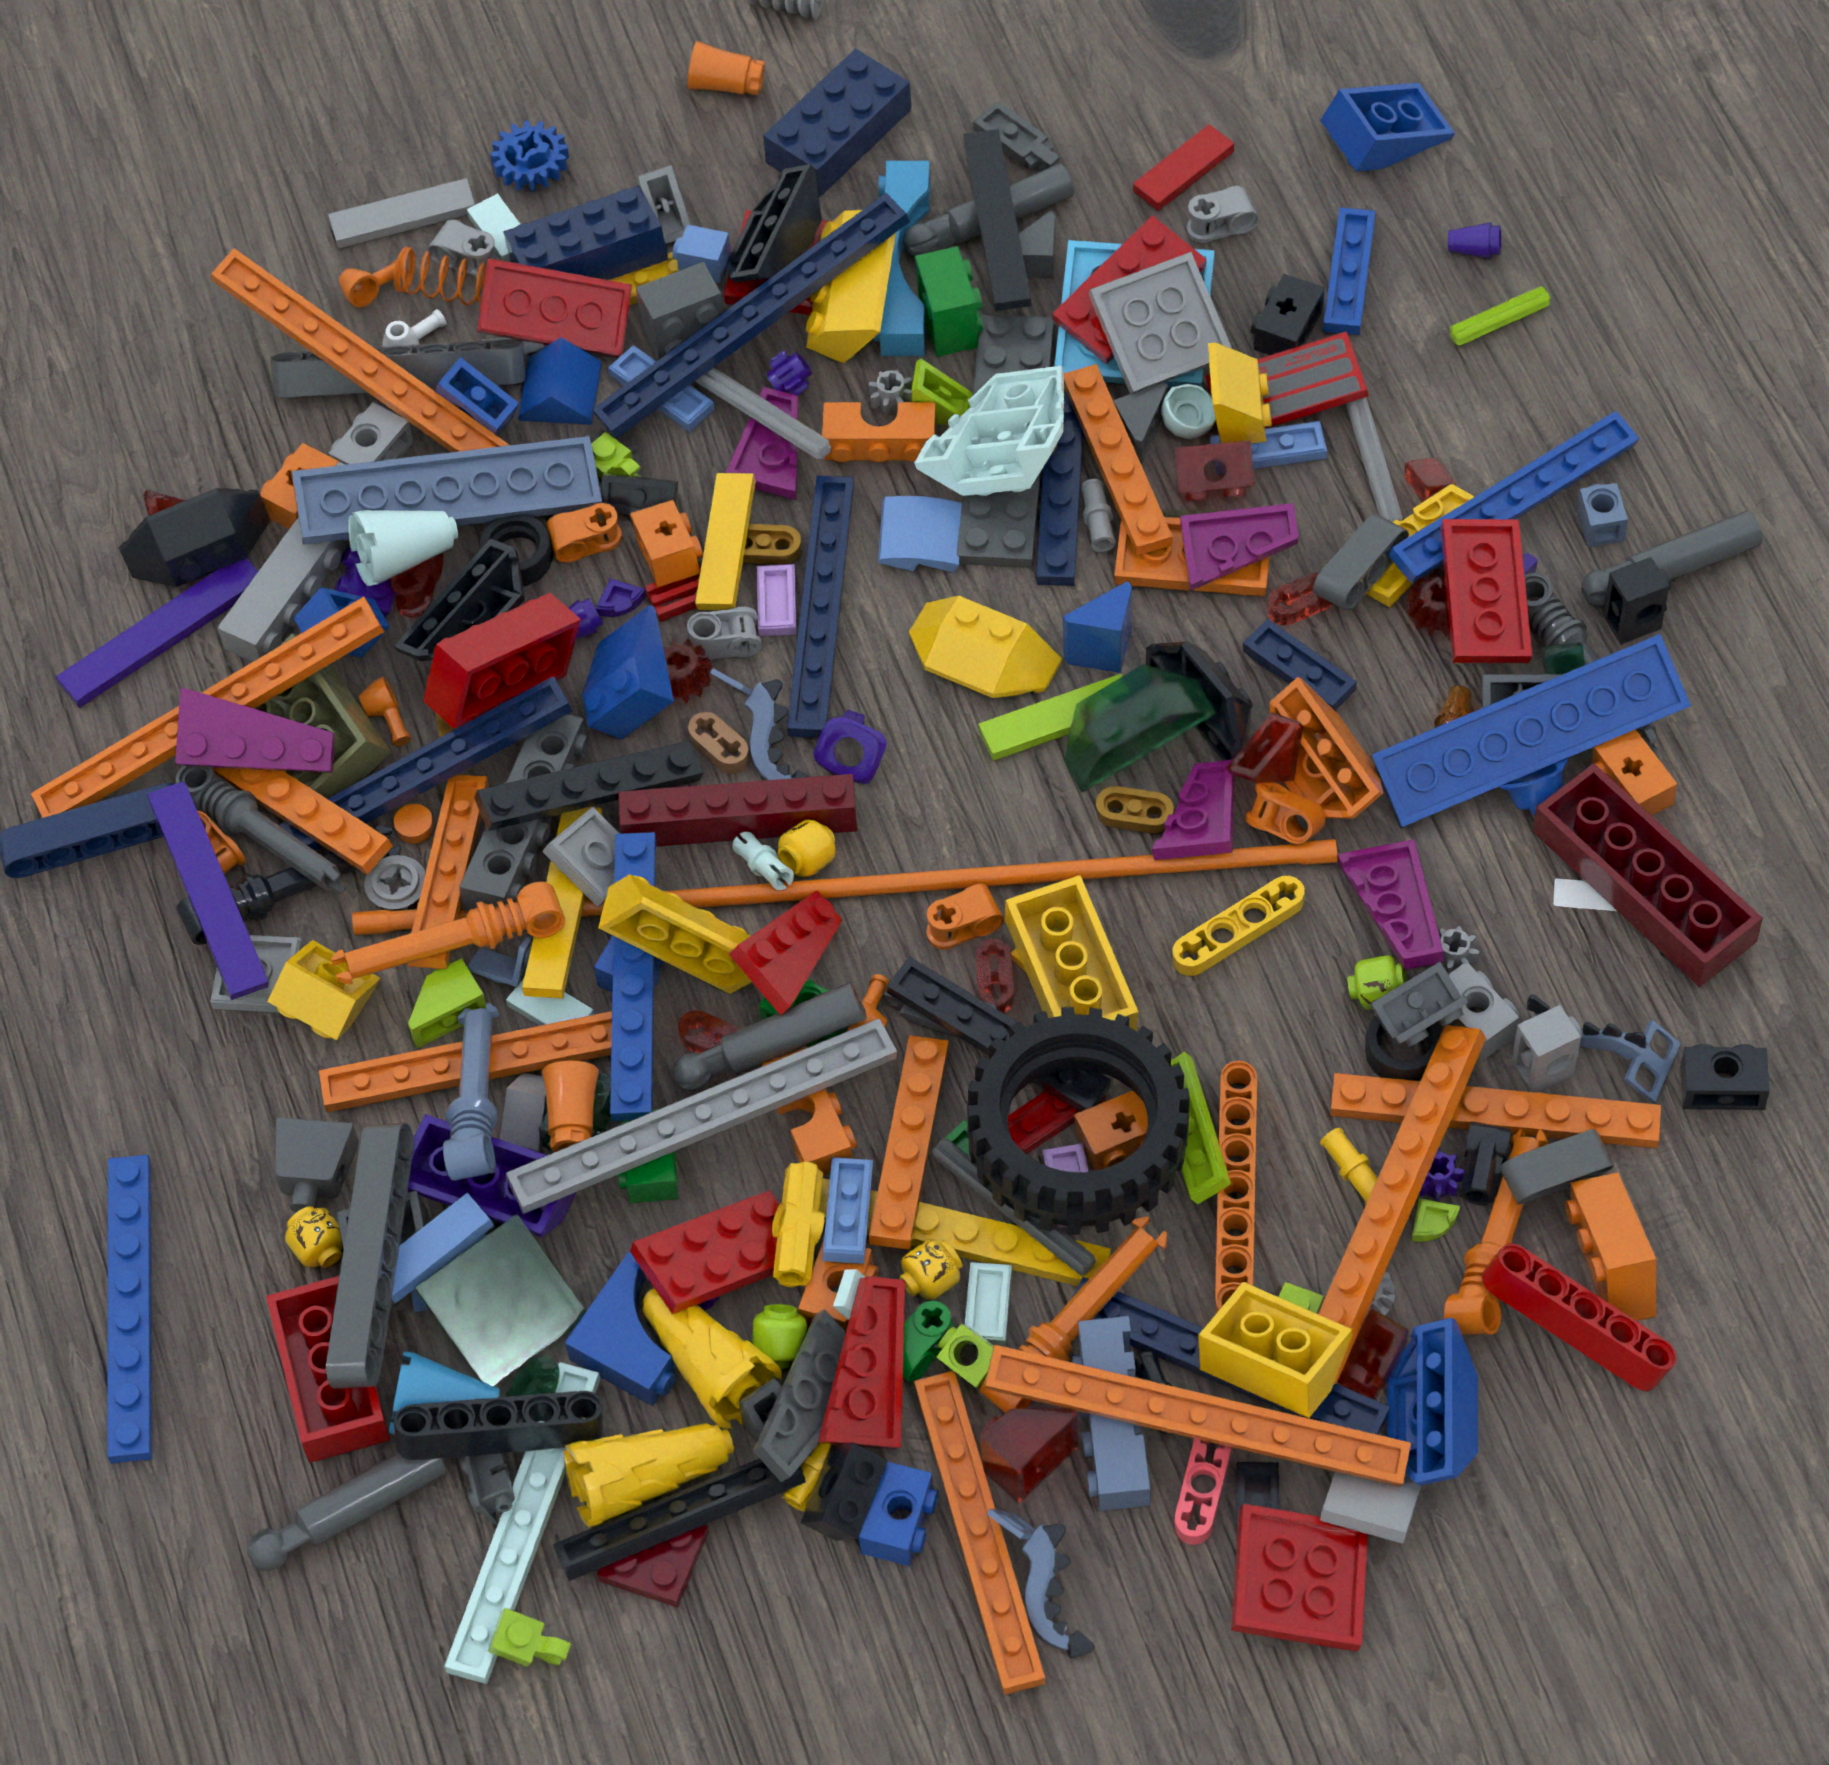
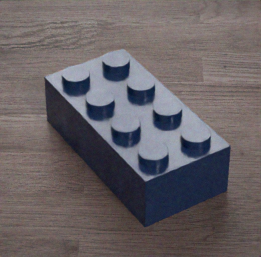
(839, 119)
(592, 239)

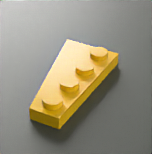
(1393, 581)

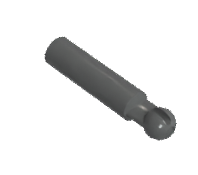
(962, 223)
(1685, 552)
(772, 1037)
(343, 1508)

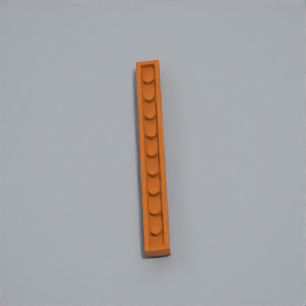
(351, 355)
(246, 687)
(1401, 1179)
(1197, 1415)

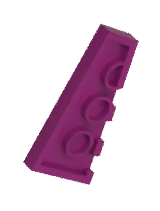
(241, 737)
(1397, 899)

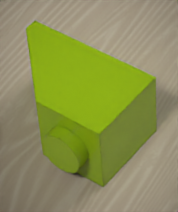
(442, 1001)

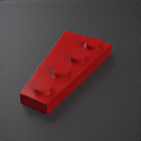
(788, 949)
(869, 1373)

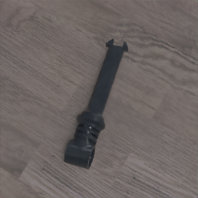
(258, 894)

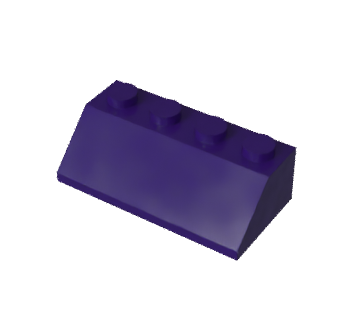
(489, 1191)

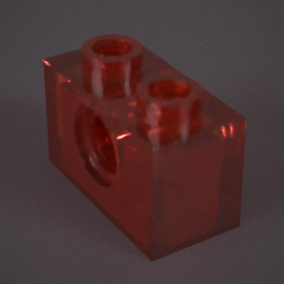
(1233, 457)

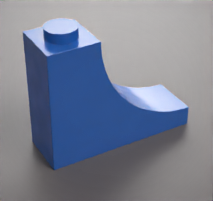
(614, 1342)

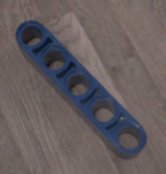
(79, 834)

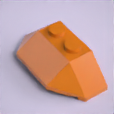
(1330, 760)

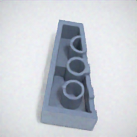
(1115, 1446)

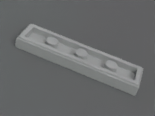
(401, 213)

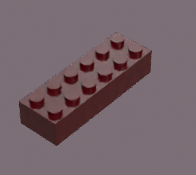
(1647, 875)

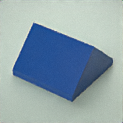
(560, 385)
(1100, 631)

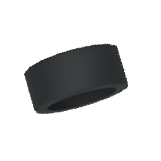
(524, 527)
(1391, 1068)

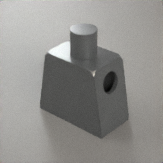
(312, 1158)

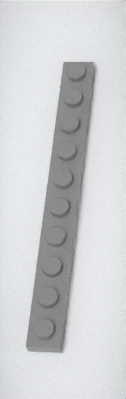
(700, 1116)

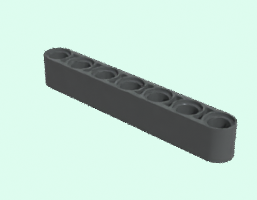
(308, 375)
(370, 1256)

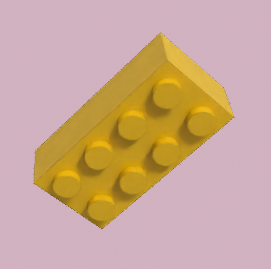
(1068, 952)

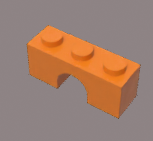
(857, 440)
(823, 1134)

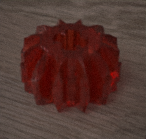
(1429, 604)
(687, 669)

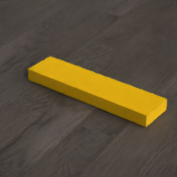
(725, 541)

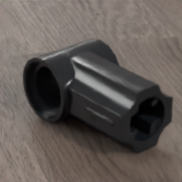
(1485, 1152)

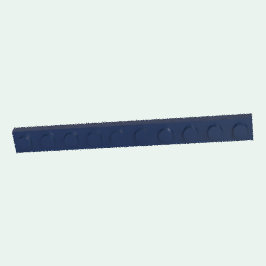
(751, 315)

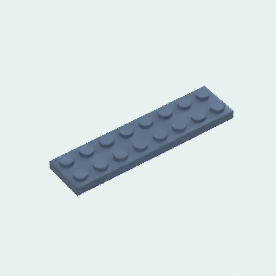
(463, 484)

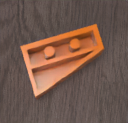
(1614, 1244)

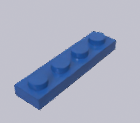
(1349, 271)

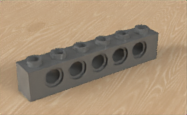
(510, 852)

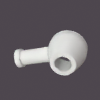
(400, 334)

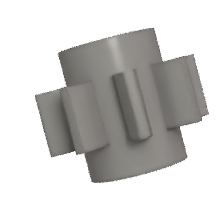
(889, 391)
(1462, 944)

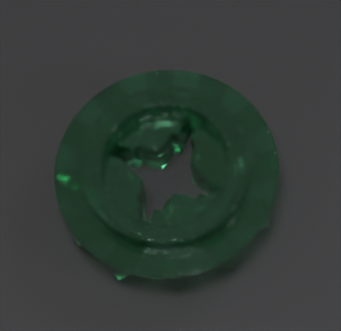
(538, 1377)

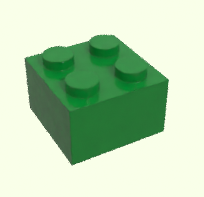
(949, 301)

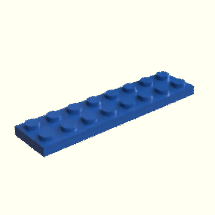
(1530, 730)

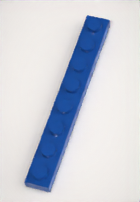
(1521, 490)
(632, 996)
(129, 1309)

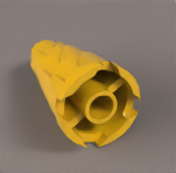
(710, 1358)
(625, 1471)

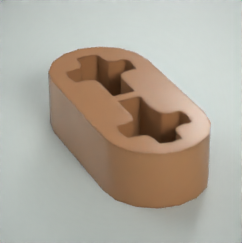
(724, 737)

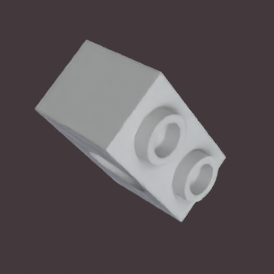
(373, 437)
(1499, 1015)
(1546, 1049)

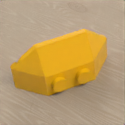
(982, 648)

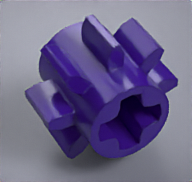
(789, 373)
(1442, 1177)

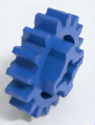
(529, 155)

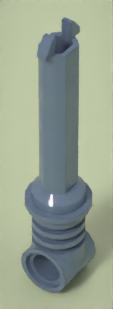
(472, 1114)

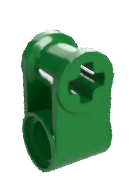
(922, 1343)

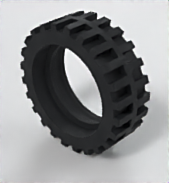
(1077, 1044)

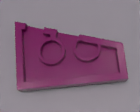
(1203, 816)

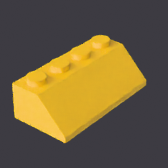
(852, 304)
(674, 932)

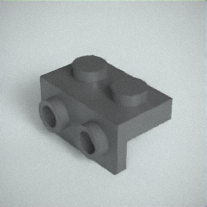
(1418, 1005)

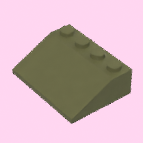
(329, 705)

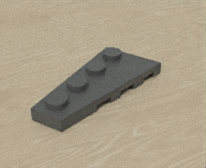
(801, 1405)

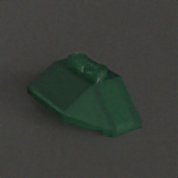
(1131, 721)

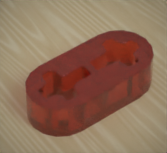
(1300, 597)
(1003, 975)
(713, 1029)

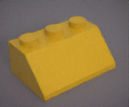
(1274, 1349)

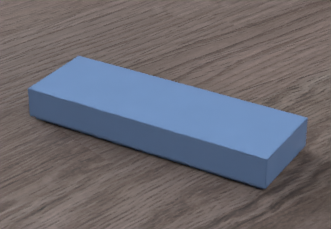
(685, 408)
(1285, 446)
(847, 1210)
(438, 1244)

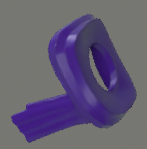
(851, 726)

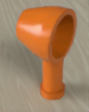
(362, 287)
(380, 700)
(877, 987)

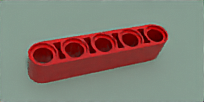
(1579, 1317)

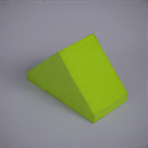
(934, 386)

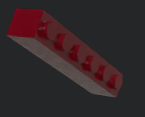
(728, 809)

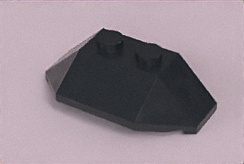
(778, 227)
(196, 536)
(477, 594)
(1230, 726)

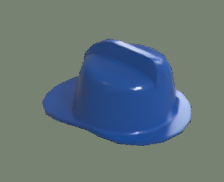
(1536, 787)

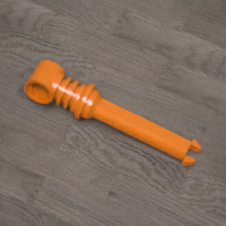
(534, 911)
(1473, 1305)
(1056, 1337)

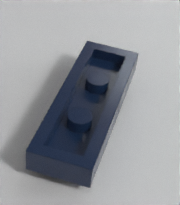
(1292, 659)

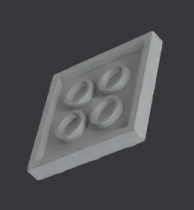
(1159, 322)

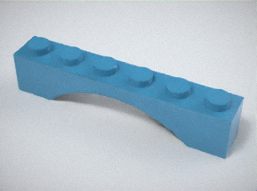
(904, 313)

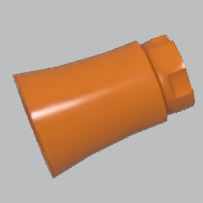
(724, 71)
(570, 1101)

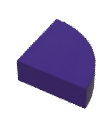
(619, 599)

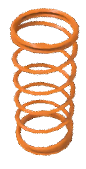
(401, 263)

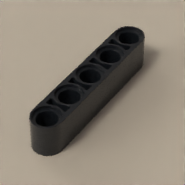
(478, 1419)

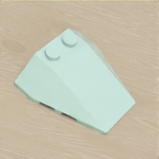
(1001, 436)

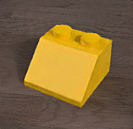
(1238, 395)
(312, 994)

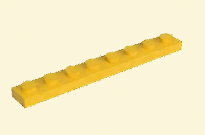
(987, 1240)

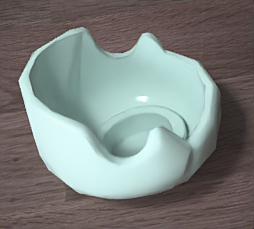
(1188, 411)

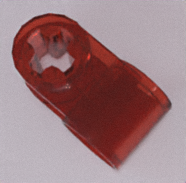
(416, 586)

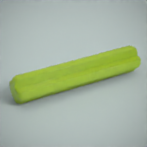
(1499, 315)

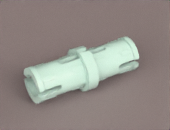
(763, 860)

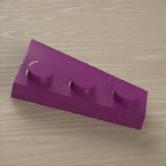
(767, 453)
(1234, 539)

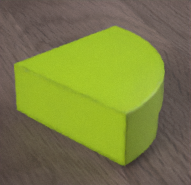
(1433, 1219)

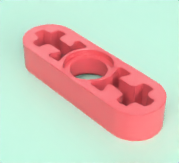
(1185, 1508)

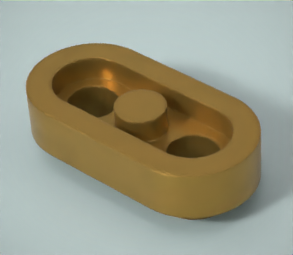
(767, 539)
(1134, 807)

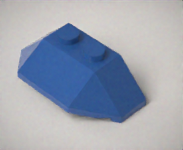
(1435, 1402)

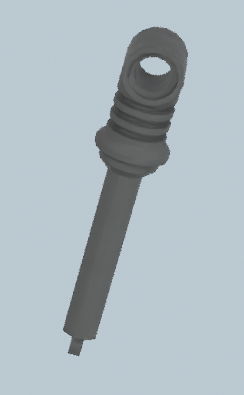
(1558, 627)
(239, 813)

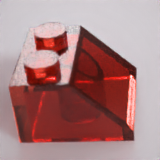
(1027, 1447)

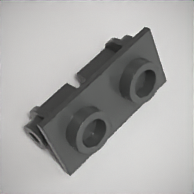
(489, 1490)

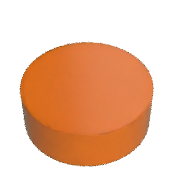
(413, 823)

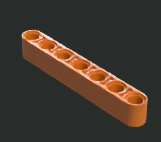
(1236, 1212)

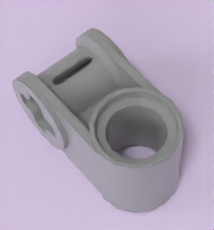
(1224, 213)
(462, 242)
(725, 632)

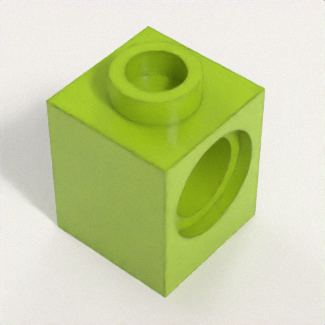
(950, 1354)

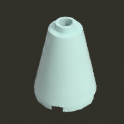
(397, 540)

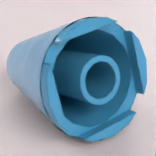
(432, 1382)

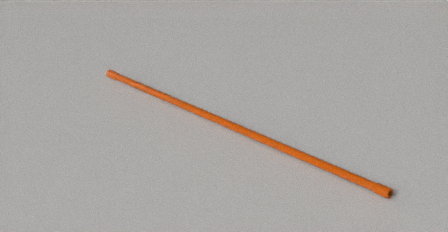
(1305, 854)

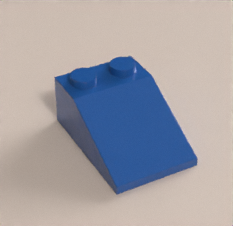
(1384, 124)
(628, 677)

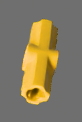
(798, 1224)

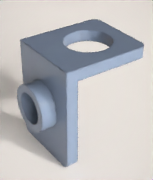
(500, 967)

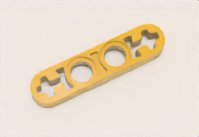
(1234, 921)

